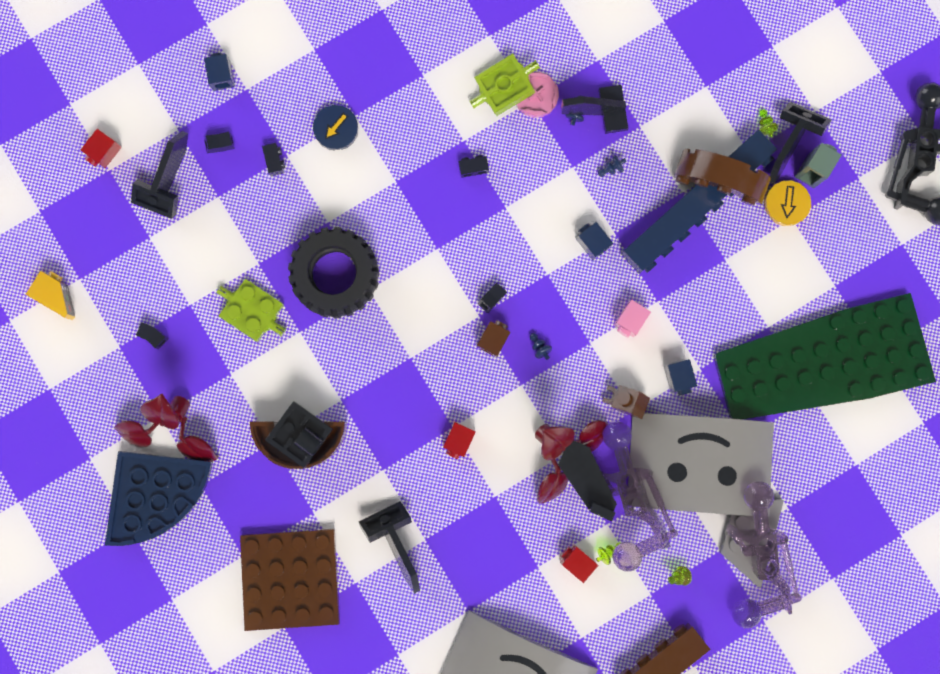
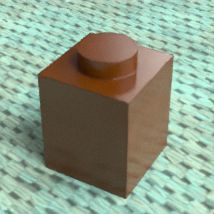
(494, 338)

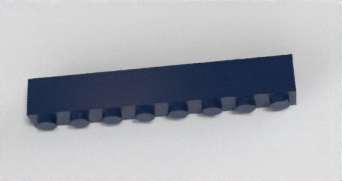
(692, 209)

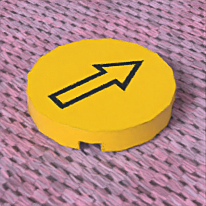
(787, 203)

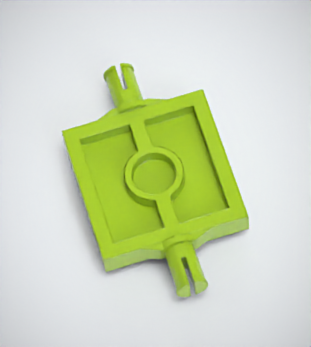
(504, 84)
(251, 310)

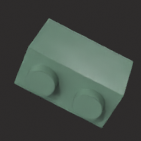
(818, 165)

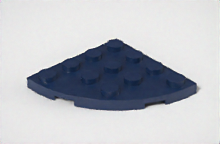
(152, 495)

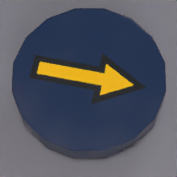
(335, 127)

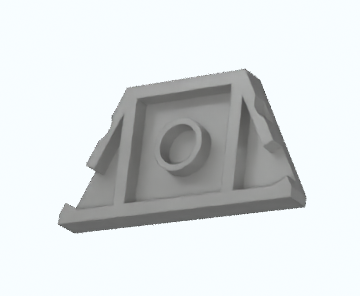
(732, 551)

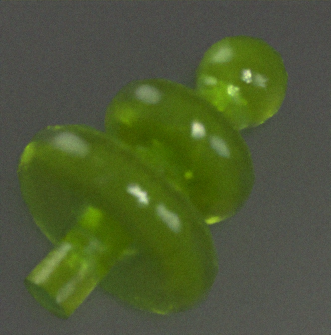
(767, 124)
(606, 554)
(680, 576)

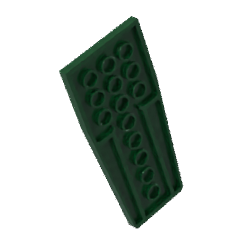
(827, 361)

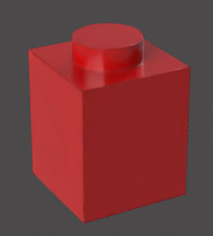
(100, 149)
(458, 440)
(578, 563)

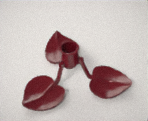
(167, 415)
(553, 442)

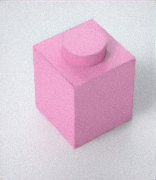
(631, 319)

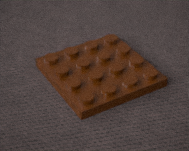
(289, 579)

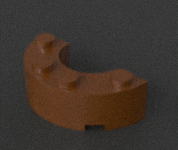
(723, 172)
(261, 430)

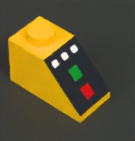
(52, 293)

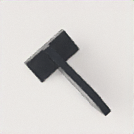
(609, 105)
(804, 120)
(157, 196)
(587, 479)
(385, 524)

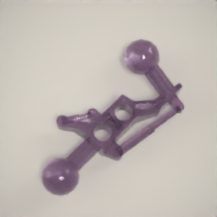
(628, 555)
(747, 612)

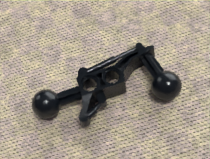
(928, 101)

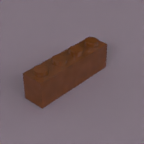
(673, 654)

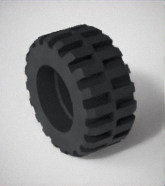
(316, 247)

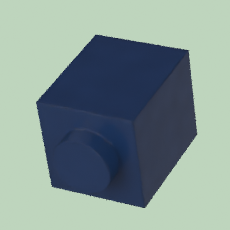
(219, 71)
(593, 240)
(680, 377)

